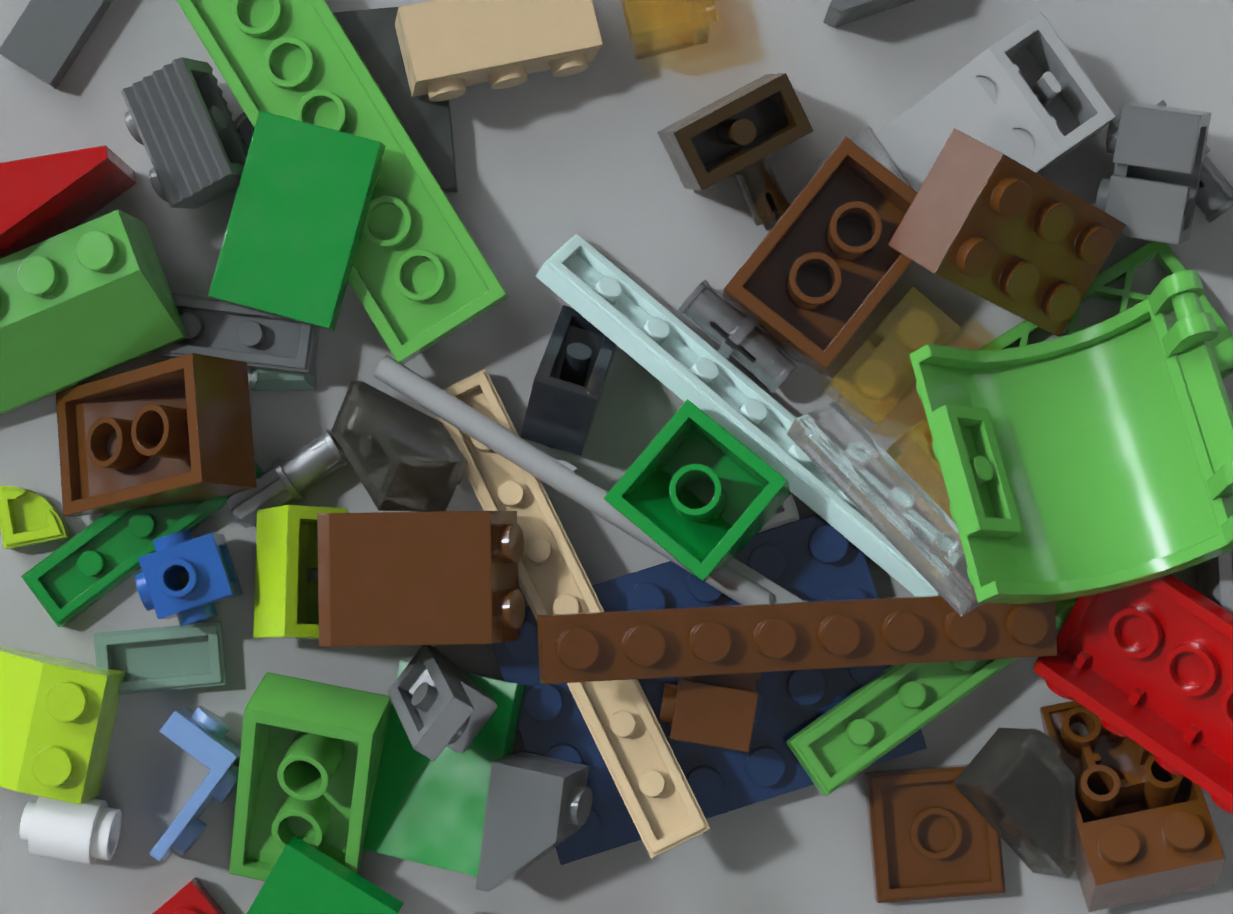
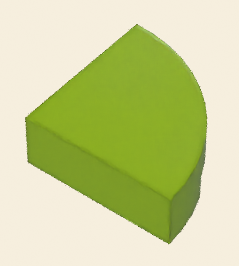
(29, 518)

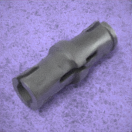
(738, 336)

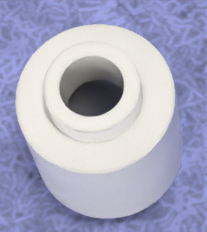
(71, 830)

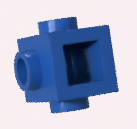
(210, 577)

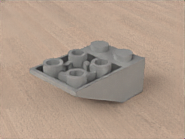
(1015, 97)

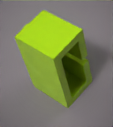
(284, 553)

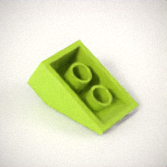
(55, 724)

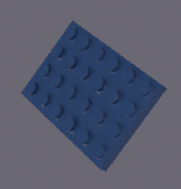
(800, 557)

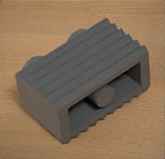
(186, 133)

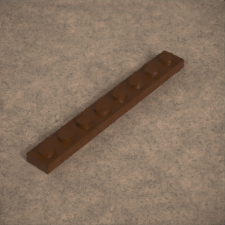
(786, 637)

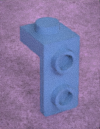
(205, 739)

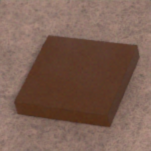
(929, 837)

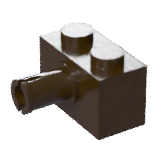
(737, 139)

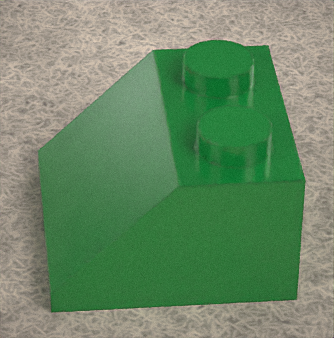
(698, 492)

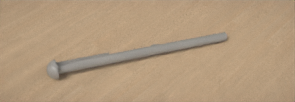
(732, 579)

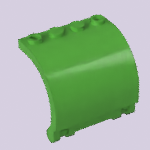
(1086, 451)

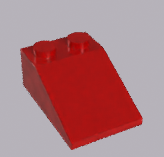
(56, 193)

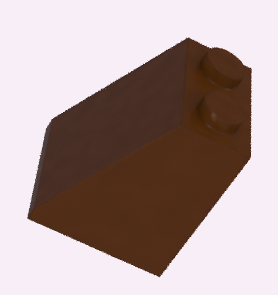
(419, 578)

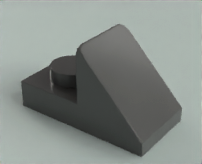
(439, 704)

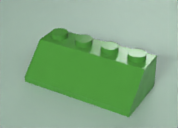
(81, 308)

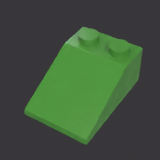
(306, 771)

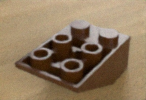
(1135, 822)

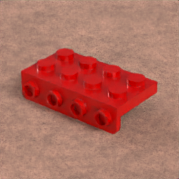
(1155, 672)

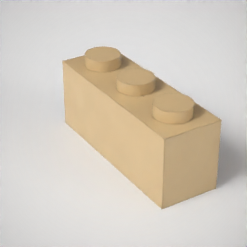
(493, 41)

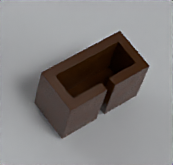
(711, 709)

